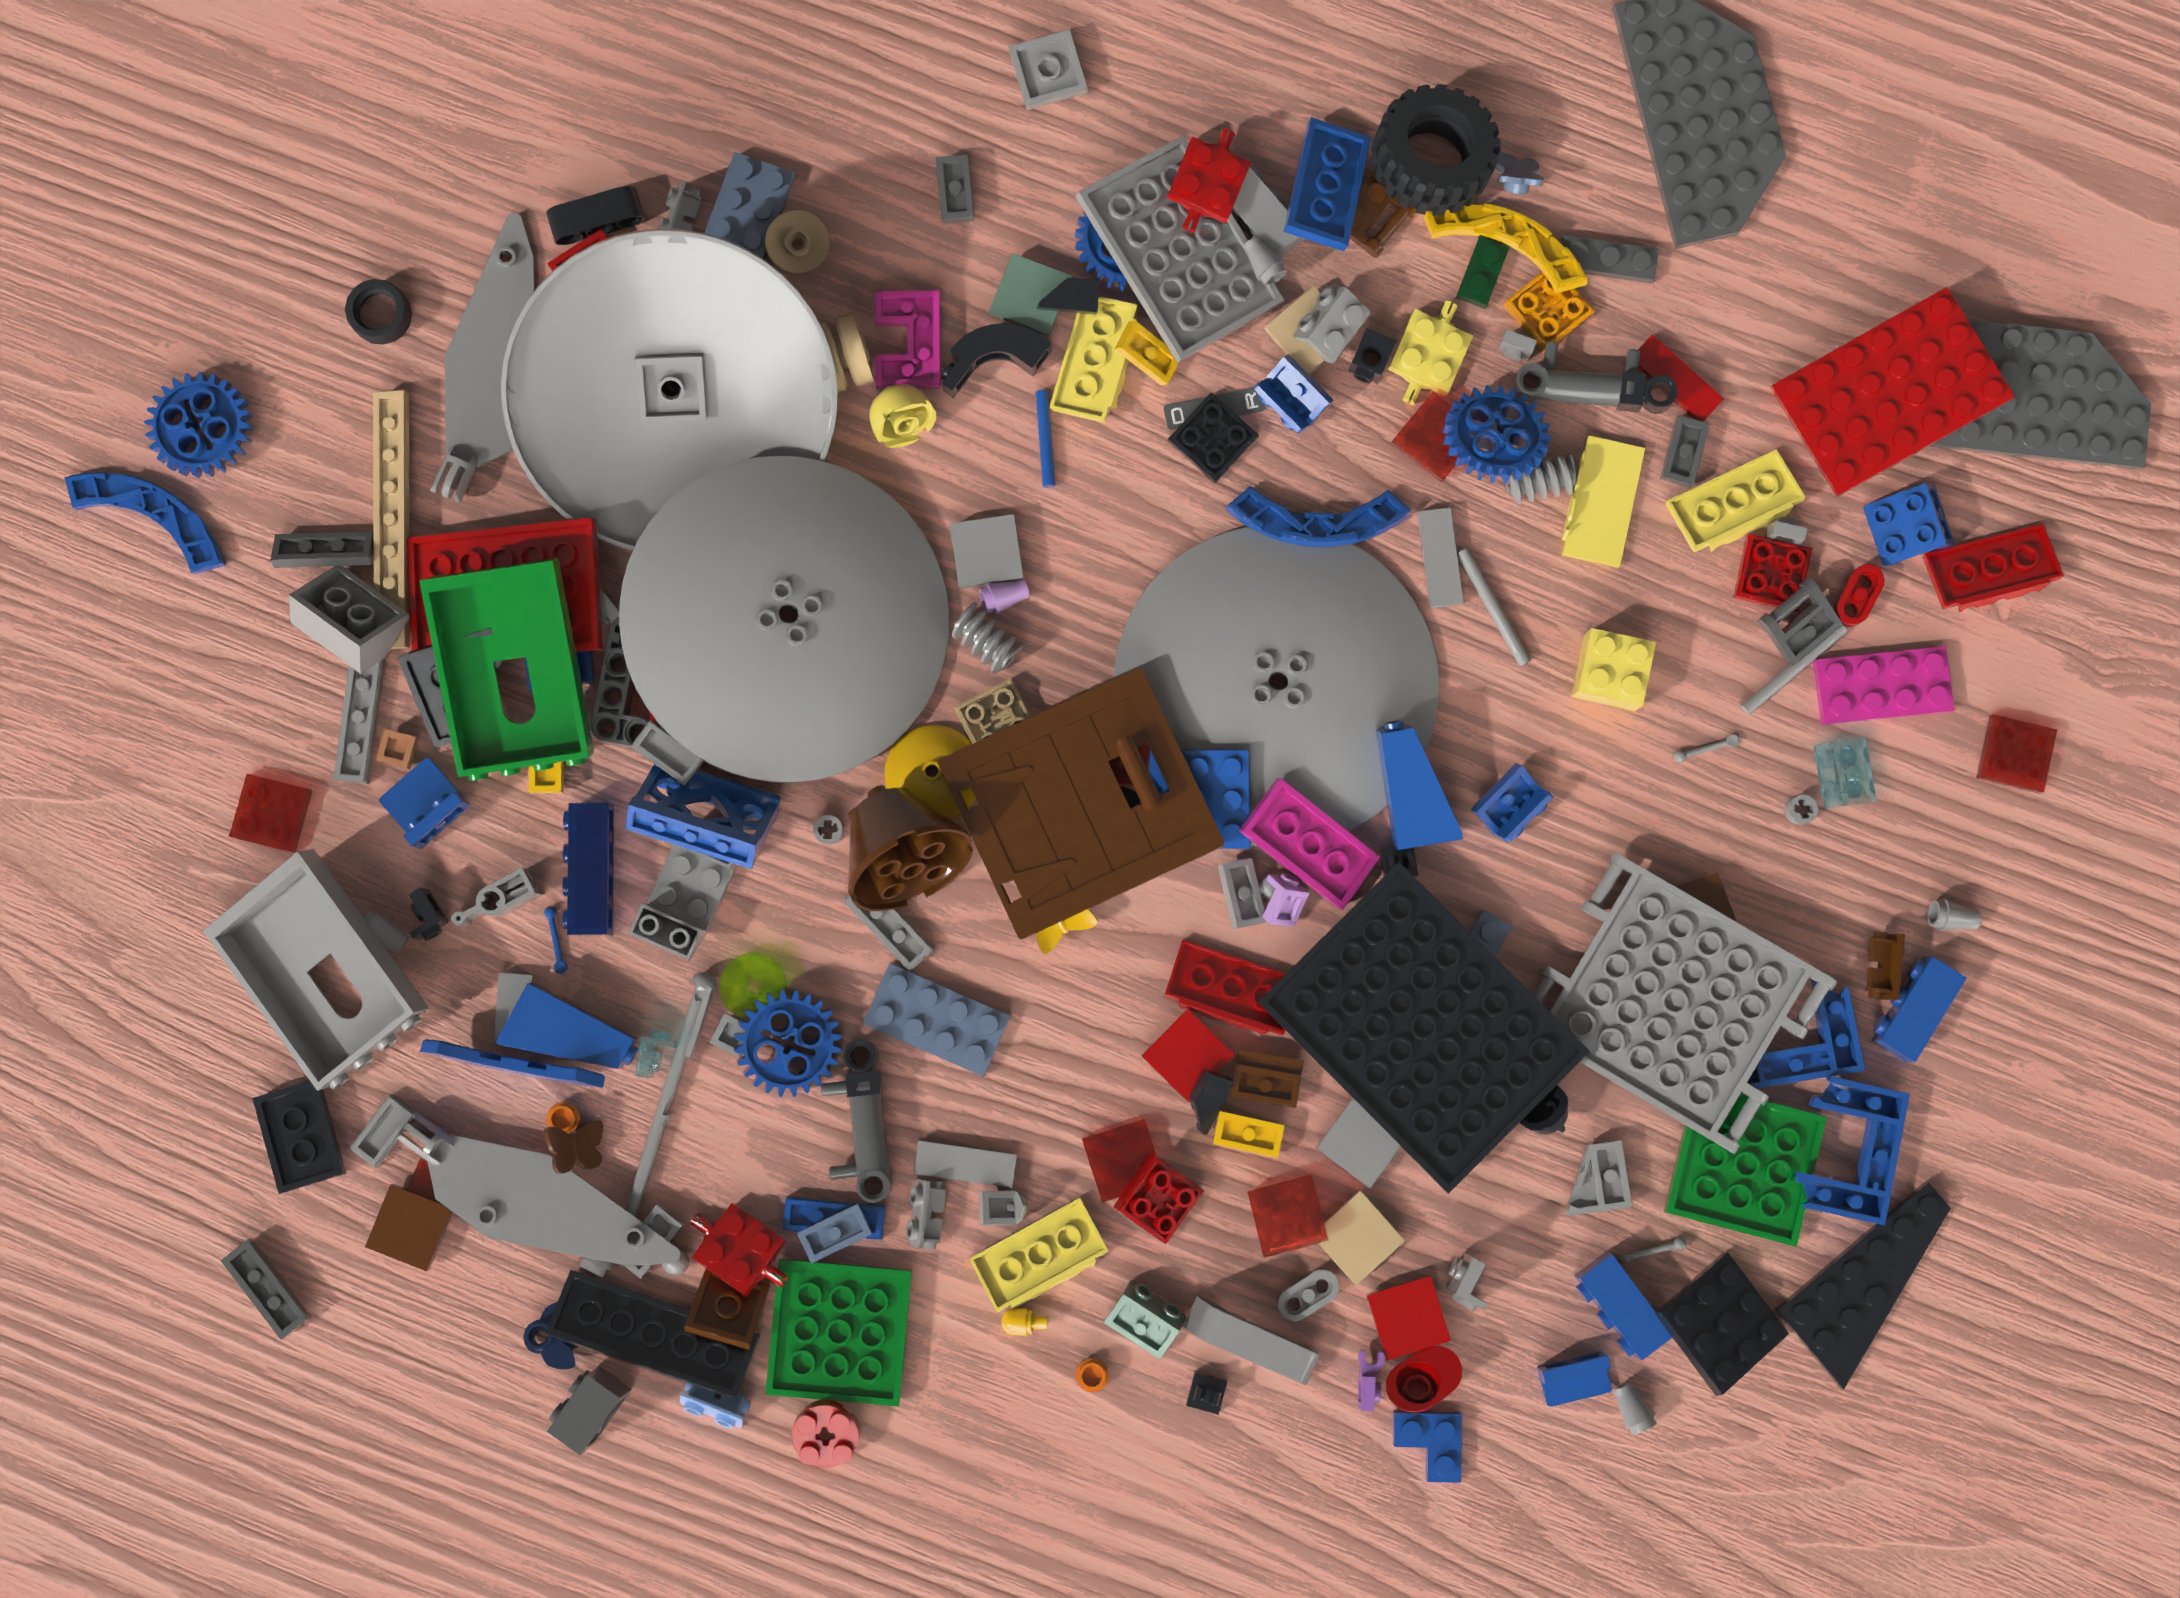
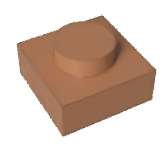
(397, 749)

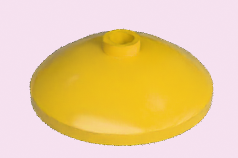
(914, 754)

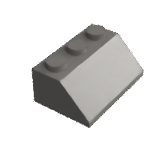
(347, 617)

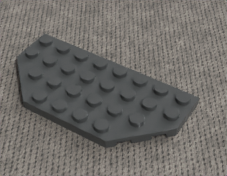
(1701, 114)
(2066, 403)

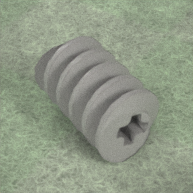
(1543, 478)
(985, 639)

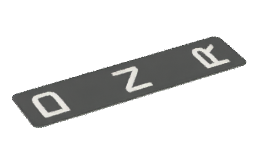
(1240, 402)

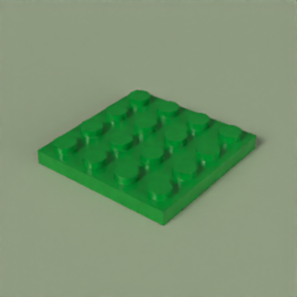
(1757, 1184)
(839, 1332)

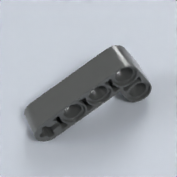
(620, 711)

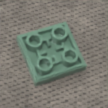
(1022, 289)

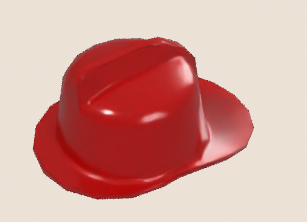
(1424, 1379)

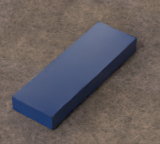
(805, 1212)

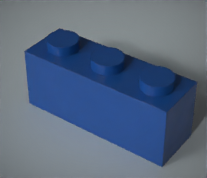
(1919, 1008)
(1622, 1306)

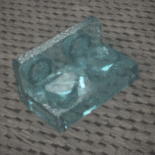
(1845, 773)

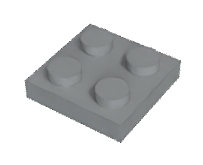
(1048, 69)

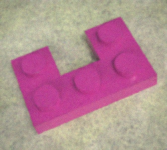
(923, 359)

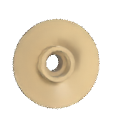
(793, 227)

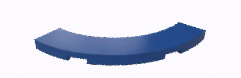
(154, 502)
(1318, 528)
(514, 1065)

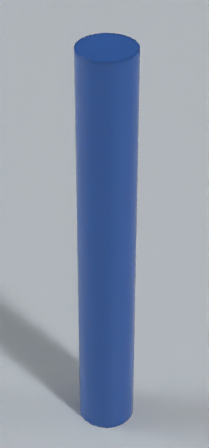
(1045, 438)

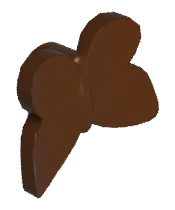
(575, 1147)

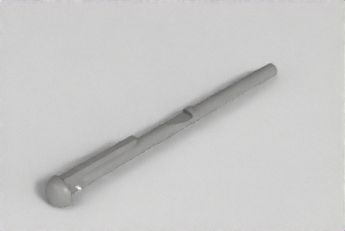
(685, 1048)

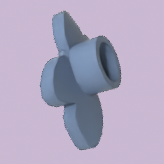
(1518, 174)

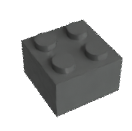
(589, 1410)

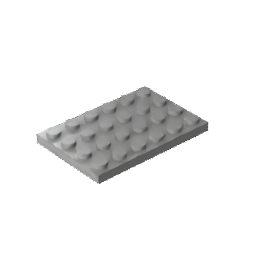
(1187, 282)

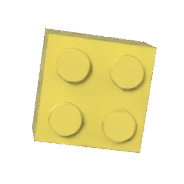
(1613, 669)

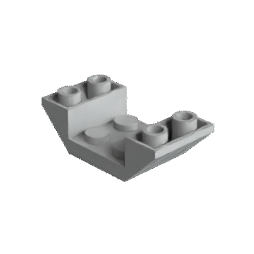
(683, 901)

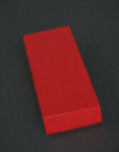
(1693, 392)

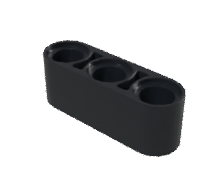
(585, 216)

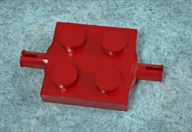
(1208, 180)
(739, 1249)

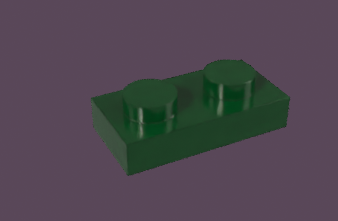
(1482, 272)

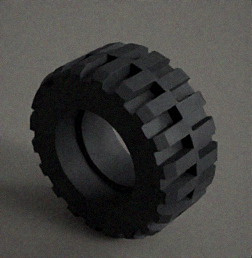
(1443, 114)

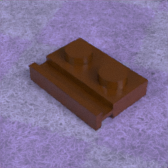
(1266, 1078)

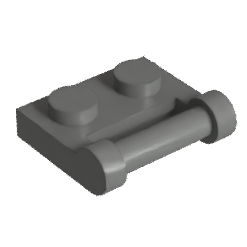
(1807, 628)

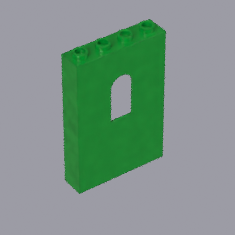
(529, 620)

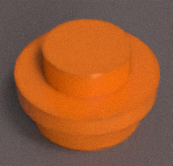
(563, 1116)
(1092, 1375)

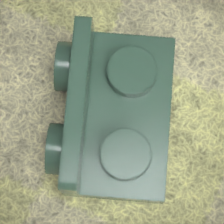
(1146, 1319)

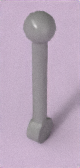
(1730, 741)
(1678, 1244)

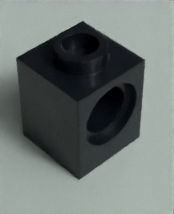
(1371, 343)

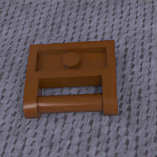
(1370, 206)

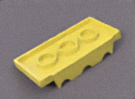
(1091, 367)
(1602, 501)
(1736, 502)
(1039, 1256)

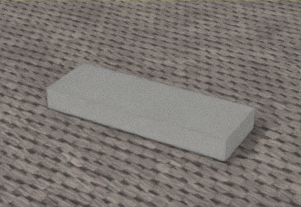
(1440, 558)
(895, 934)
(965, 1164)

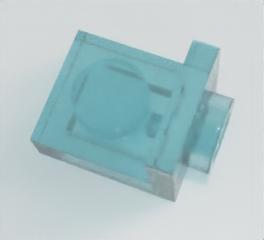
(648, 1057)

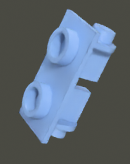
(725, 1411)

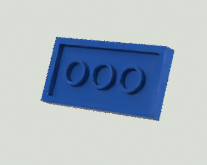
(1327, 184)

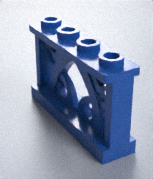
(717, 837)

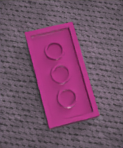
(1883, 685)
(1309, 843)

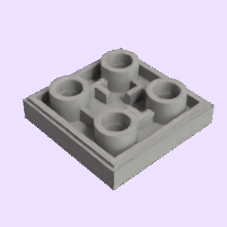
(986, 551)
(1358, 1144)

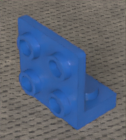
(1908, 524)
(424, 803)

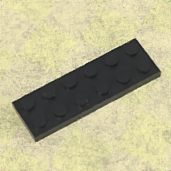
(646, 1335)

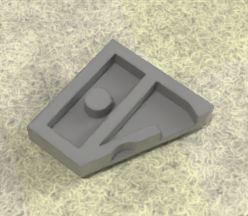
(1600, 1180)

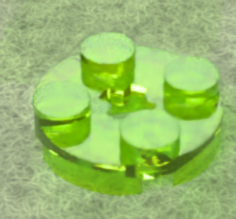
(735, 979)

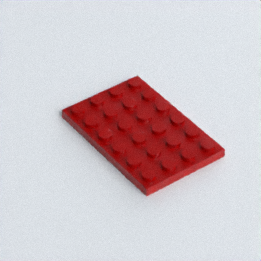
(1892, 392)
(464, 551)

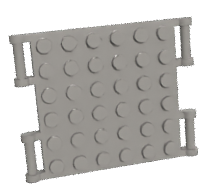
(1680, 1001)

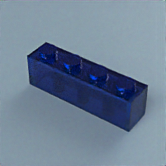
(589, 869)

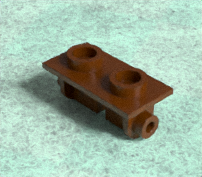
(1885, 980)

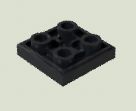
(1213, 438)

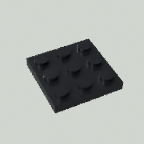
(1721, 1324)

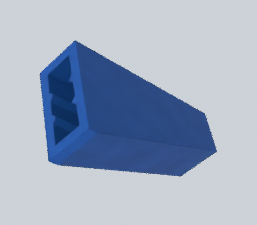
(1413, 795)
(561, 1029)

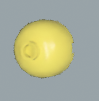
(900, 414)

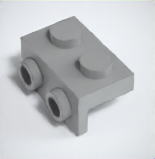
(1332, 322)
(1465, 1274)

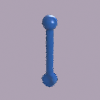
(560, 966)

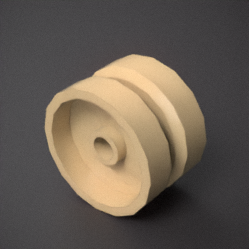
(848, 352)

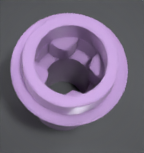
(1001, 595)

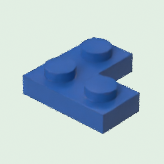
(1439, 1435)

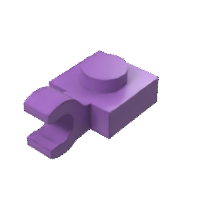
(1368, 1389)

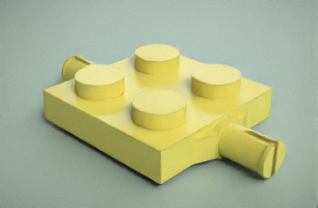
(1430, 352)

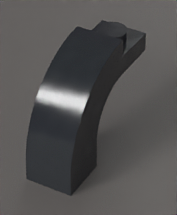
(992, 343)

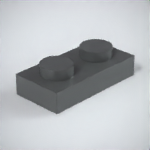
(955, 188)
(1684, 451)

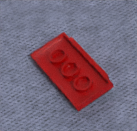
(1993, 568)
(1223, 987)

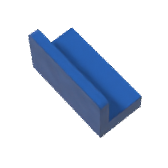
(1575, 1379)

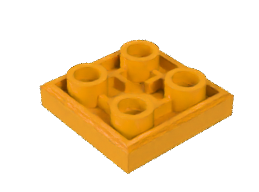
(1547, 314)

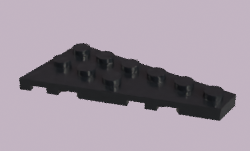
(1853, 1294)

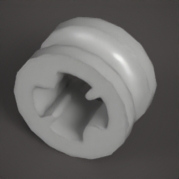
(1796, 818)
(821, 823)

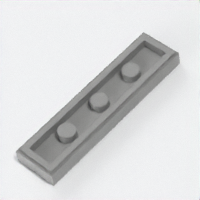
(359, 724)

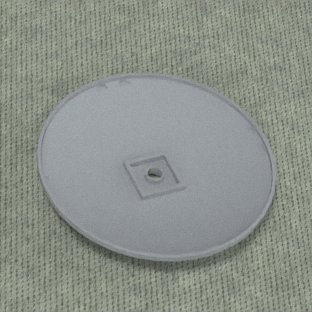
(649, 311)
(1321, 618)
(769, 692)

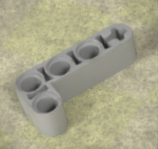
(1250, 1341)

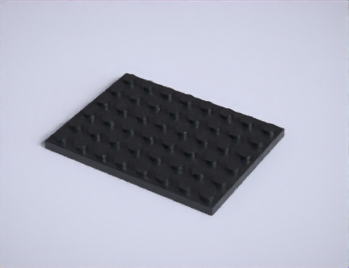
(1423, 1027)

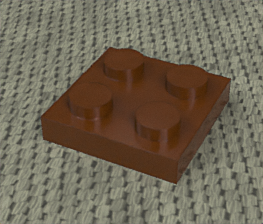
(725, 1313)

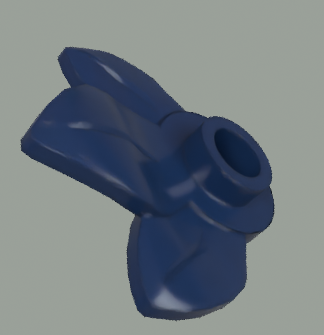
(553, 1351)

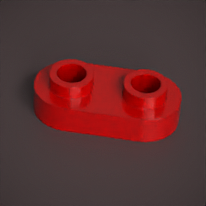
(1859, 597)

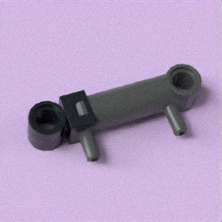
(1622, 391)
(868, 1122)

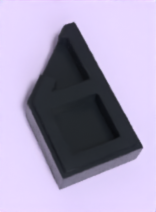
(1073, 296)
(1209, 1097)

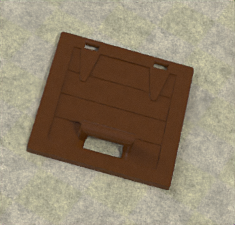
(1057, 812)

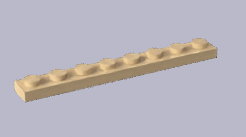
(391, 501)

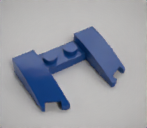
(1835, 1054)
(1879, 1153)

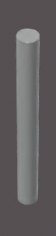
(1493, 607)
(1790, 672)

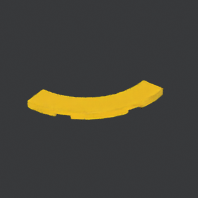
(1517, 232)

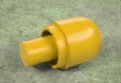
(1022, 1321)

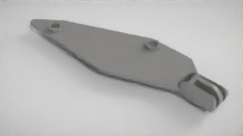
(475, 361)
(525, 1202)

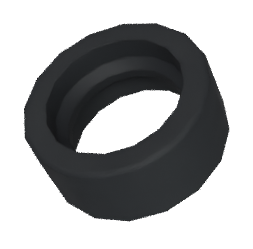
(365, 291)

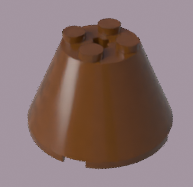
(901, 849)

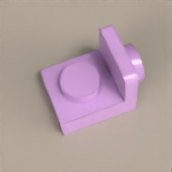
(1286, 900)

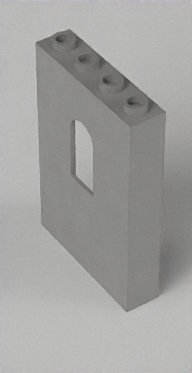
(287, 930)

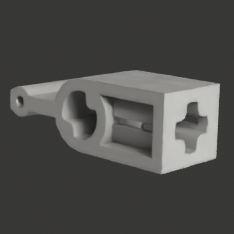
(514, 892)

